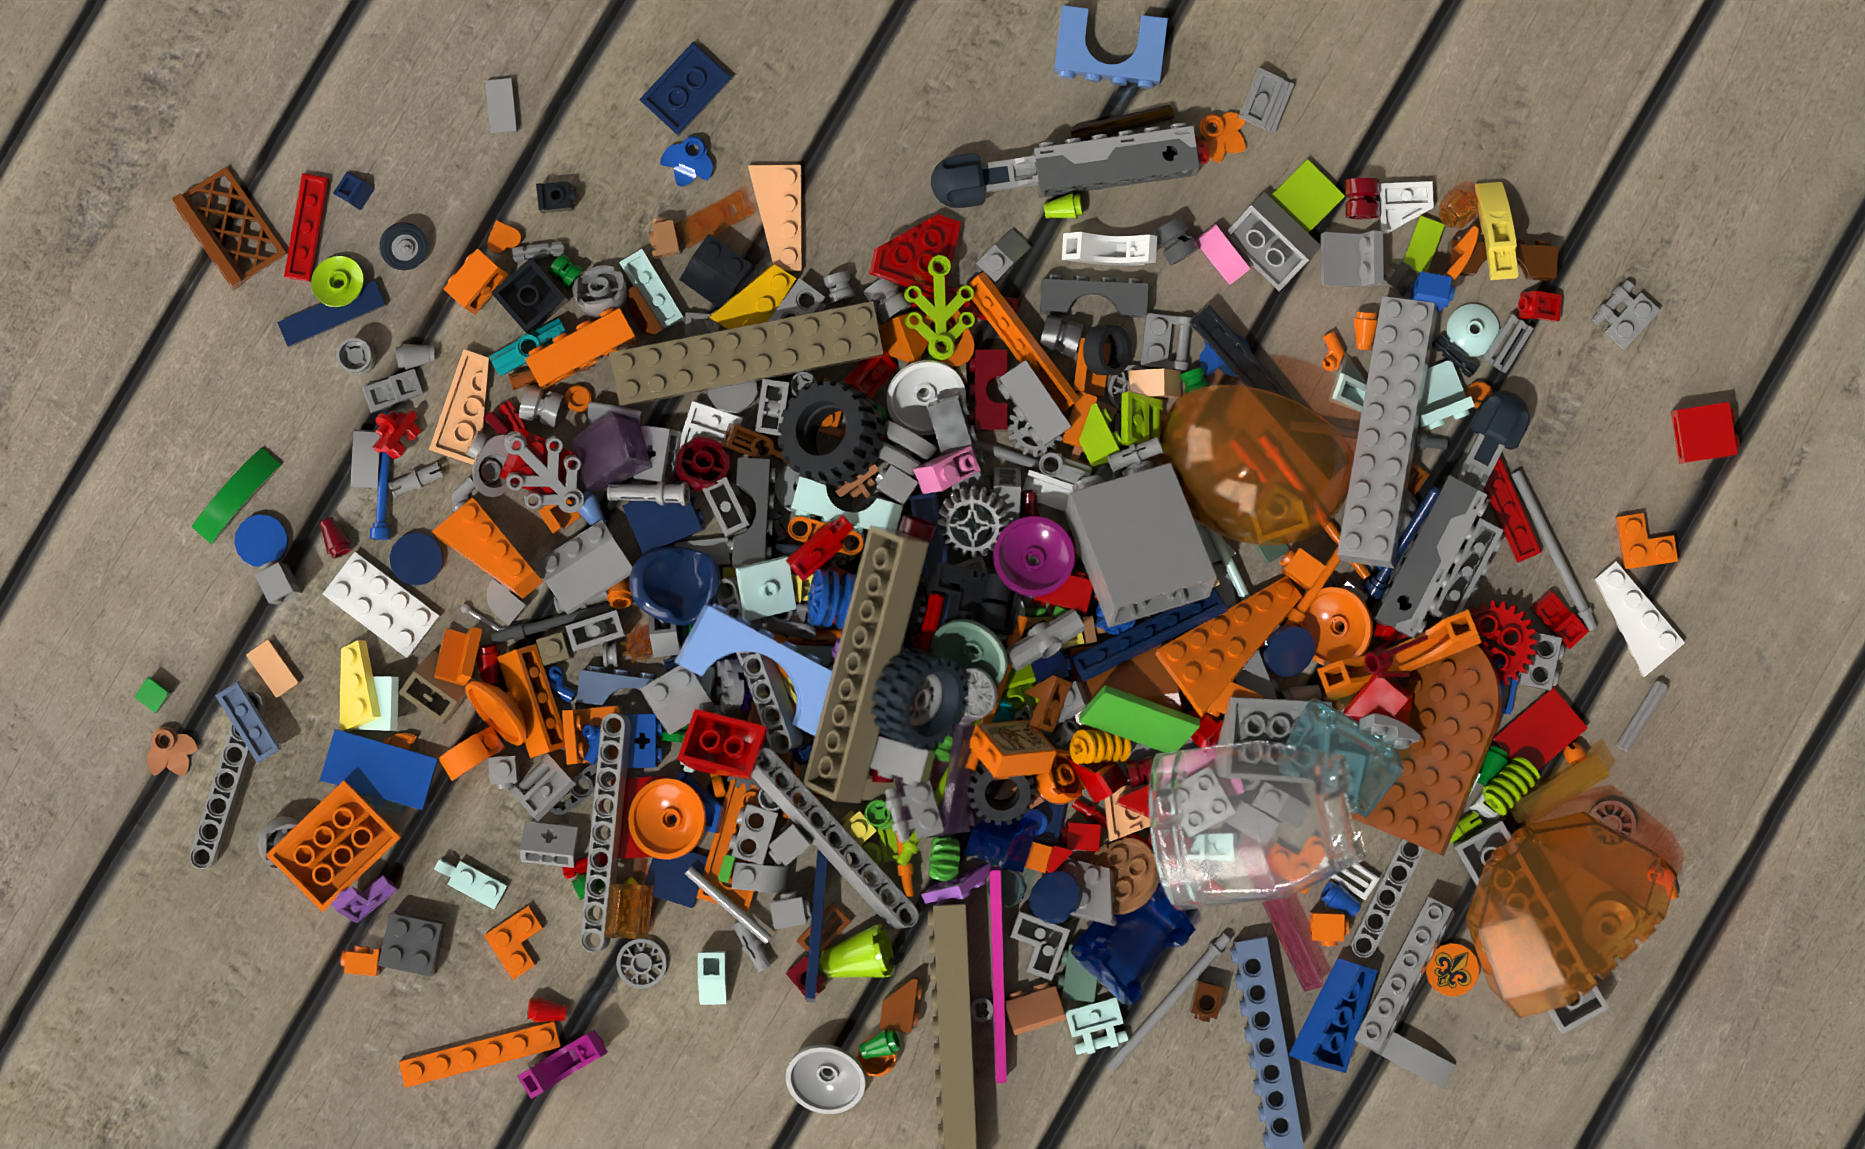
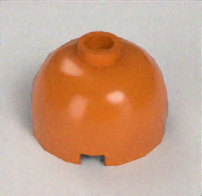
(1061, 783)

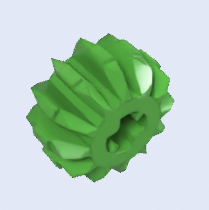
(944, 858)

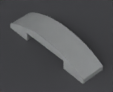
(1417, 1060)

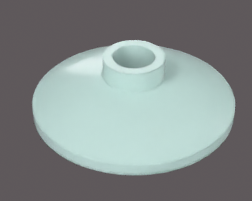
(1459, 329)

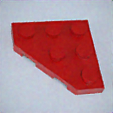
(908, 255)

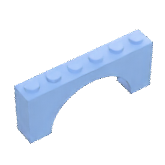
(721, 635)

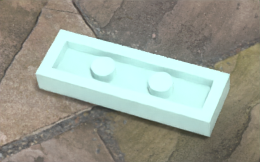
(652, 288)

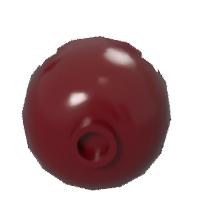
(702, 463)

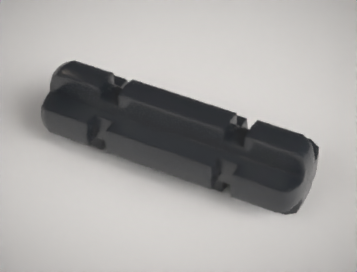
(1454, 355)

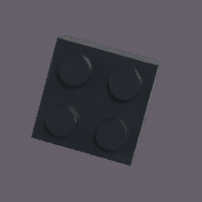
(529, 296)

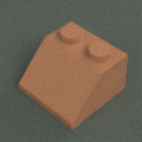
(1034, 1008)

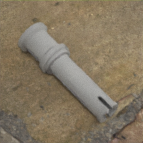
(660, 493)

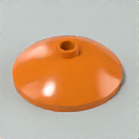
(1323, 620)
(498, 710)
(652, 813)

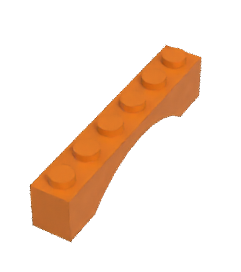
(1443, 640)

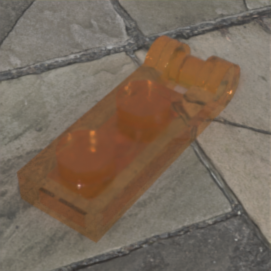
(713, 219)

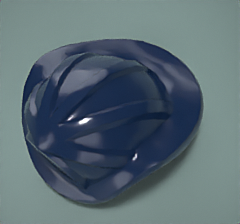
(674, 583)

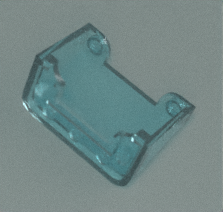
(1370, 762)

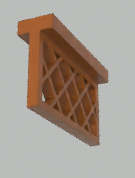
(213, 245)

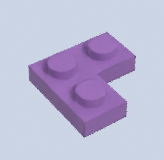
(959, 887)
(357, 904)

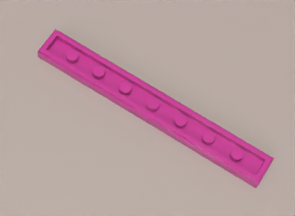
(998, 974)

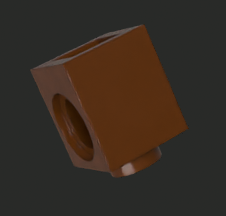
(1205, 988)

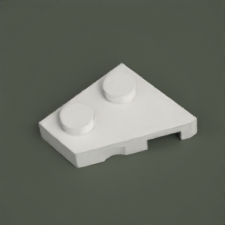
(1403, 203)
(707, 422)

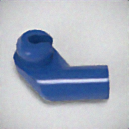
(556, 683)

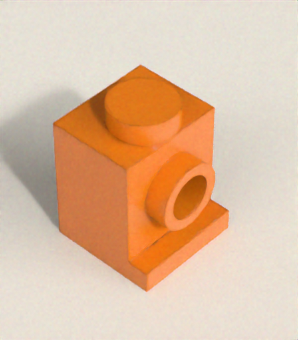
(361, 961)

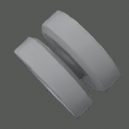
(904, 447)

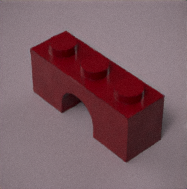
(987, 367)

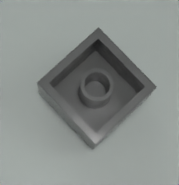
(412, 944)

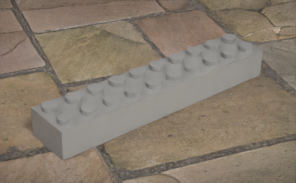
(1387, 432)

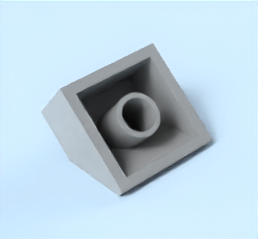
(676, 697)

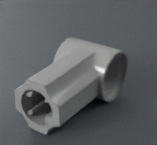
(1067, 471)

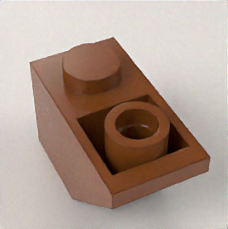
(899, 1006)

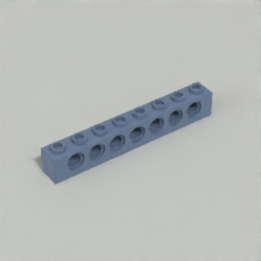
(1259, 949)

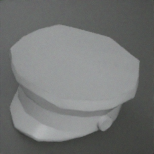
(734, 398)

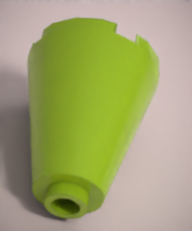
(859, 956)

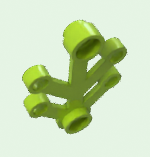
(939, 312)

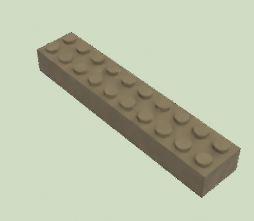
(746, 354)
(868, 641)
(952, 1025)

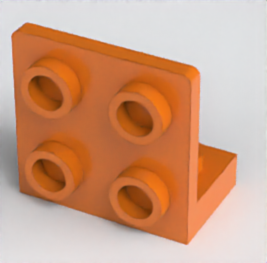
(573, 724)

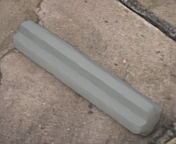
(1642, 716)

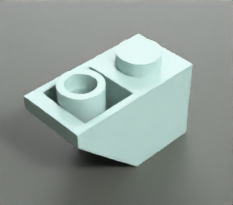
(712, 977)

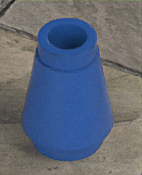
(1340, 899)

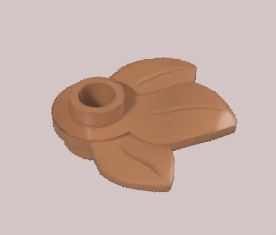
(173, 755)

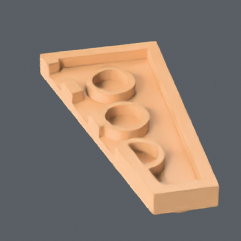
(463, 408)
(1121, 820)

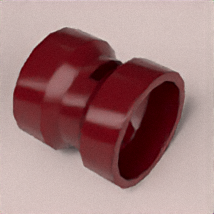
(1139, 771)

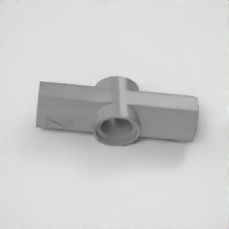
(1044, 640)

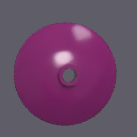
(1037, 539)

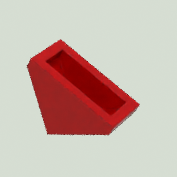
(1100, 778)

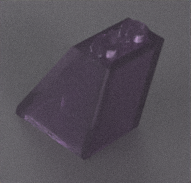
(611, 451)

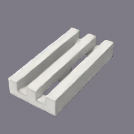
(1369, 887)

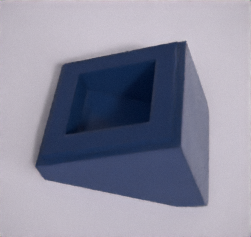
(353, 190)

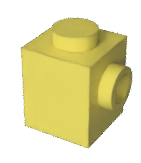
(857, 826)

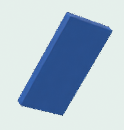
(379, 769)

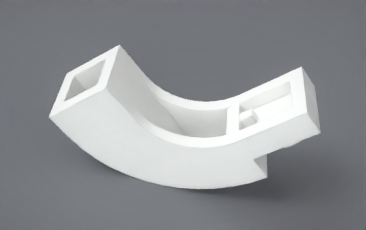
(1109, 250)

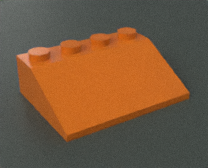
(334, 845)

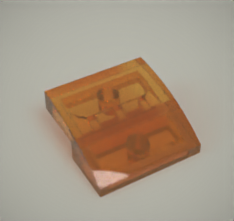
(628, 910)

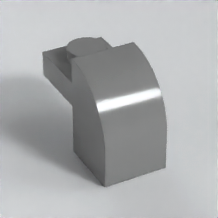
(504, 602)
(760, 878)

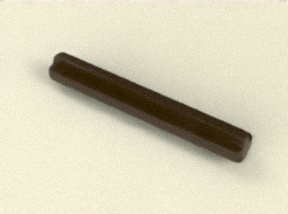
(1123, 122)

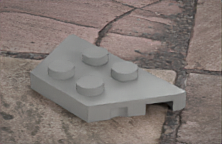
(1096, 890)

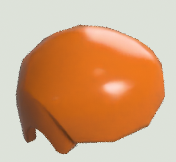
(877, 1065)

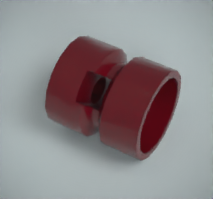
(1362, 198)
(918, 528)

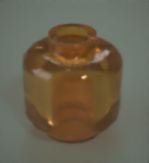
(1458, 208)

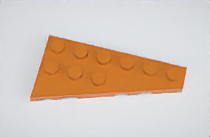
(1219, 649)

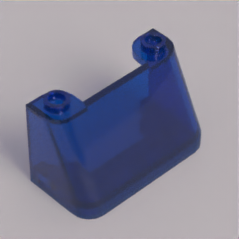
(1125, 951)

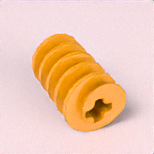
(1098, 747)

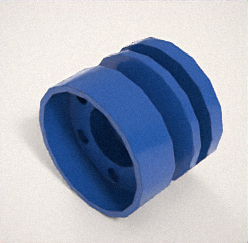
(830, 598)

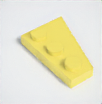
(357, 688)

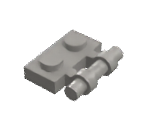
(1633, 318)
(922, 810)

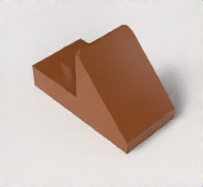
(1051, 698)

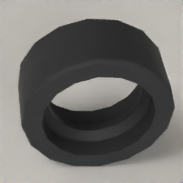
(1094, 350)

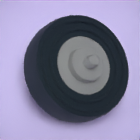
(403, 246)

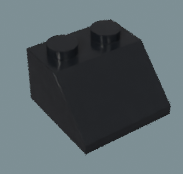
(715, 271)

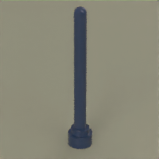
(1376, 586)

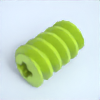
(1510, 785)

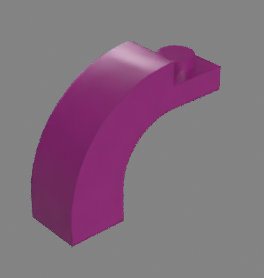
(562, 1063)

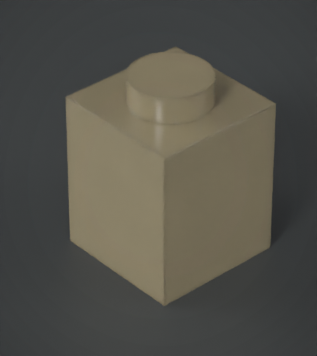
(554, 649)

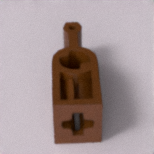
(748, 447)

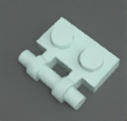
(1096, 1017)

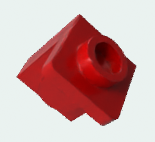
(1539, 306)

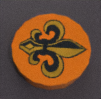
(1452, 970)

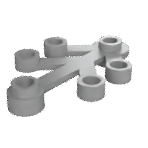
(546, 476)

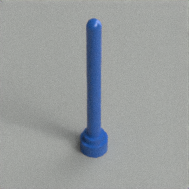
(380, 528)

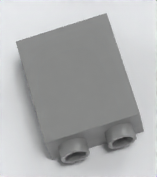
(1139, 542)

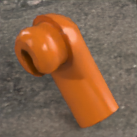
(1335, 352)

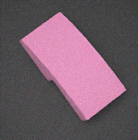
(1222, 254)

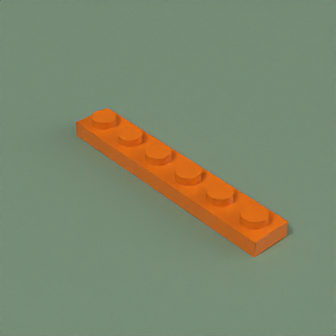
(1021, 341)
(480, 1054)

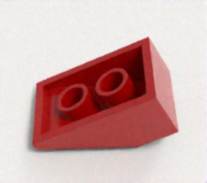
(722, 745)

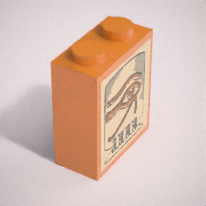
(1012, 748)

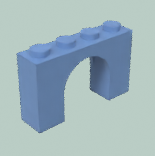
(1075, 60)

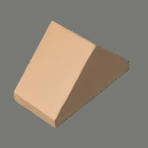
(1156, 383)

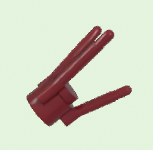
(1379, 660)

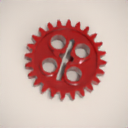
(1505, 623)

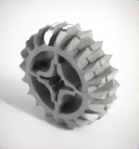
(963, 521)

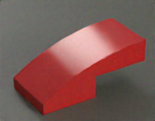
(1559, 619)

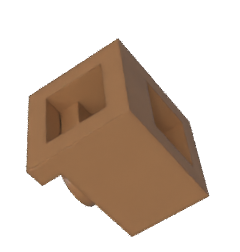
(664, 238)

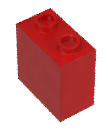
(1705, 432)

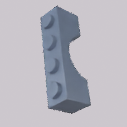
(598, 687)

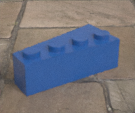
(1336, 1017)

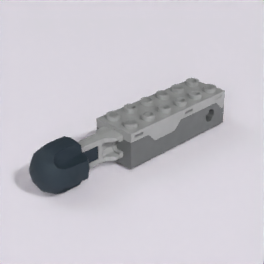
(1074, 166)
(1437, 543)

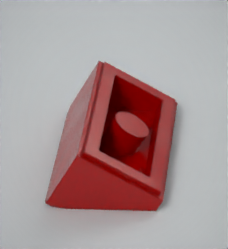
(871, 374)
(1057, 857)

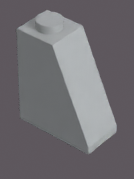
(1008, 487)

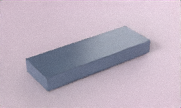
(248, 722)

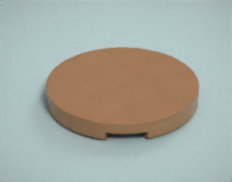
(1134, 872)

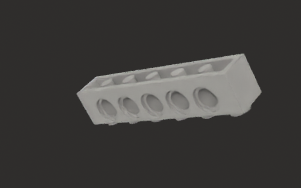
(1404, 975)

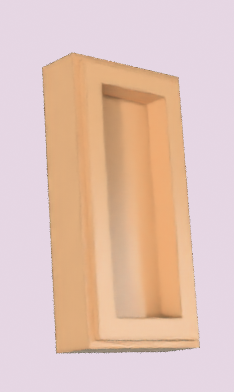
(272, 668)

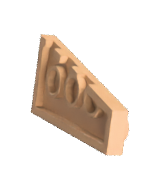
(779, 205)

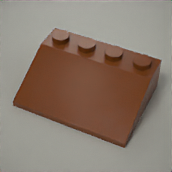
(1139, 676)

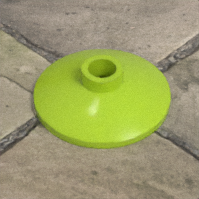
(330, 273)

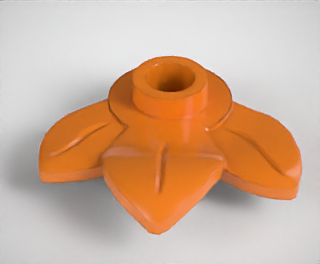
(1226, 136)

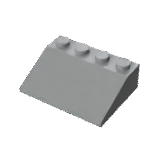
(1260, 720)

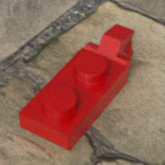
(819, 548)

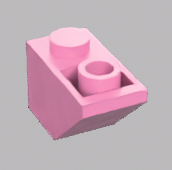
(946, 470)

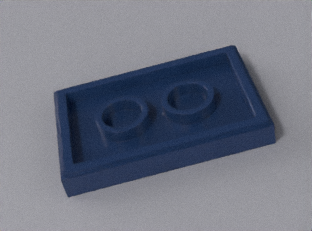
(685, 89)

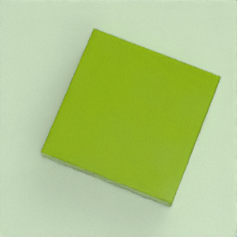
(1307, 196)

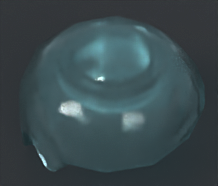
(1012, 887)

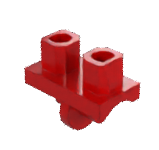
(391, 429)

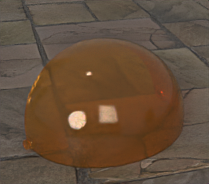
(1255, 463)

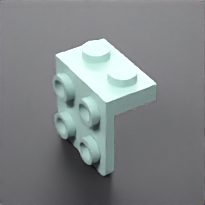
(1443, 396)

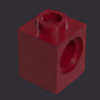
(795, 972)

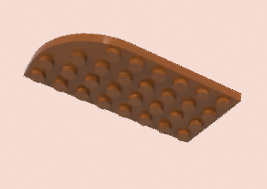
(1456, 716)

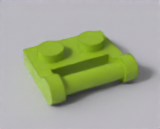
(1136, 418)

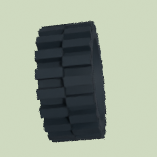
(919, 698)

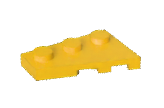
(756, 301)

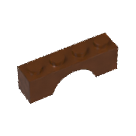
(1535, 261)

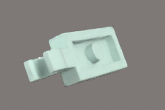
(473, 882)

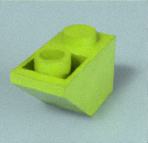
(1097, 437)

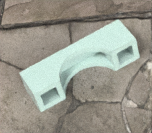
(812, 499)

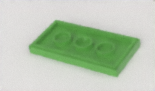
(1139, 720)

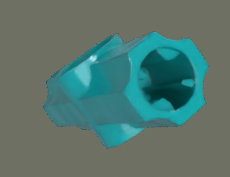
(514, 356)

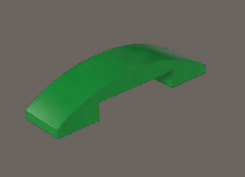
(235, 494)

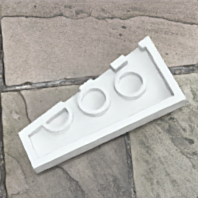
(1642, 625)

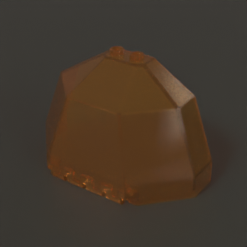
(1562, 908)

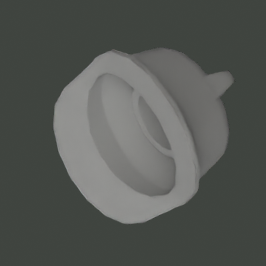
(488, 466)

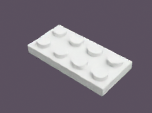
(381, 605)

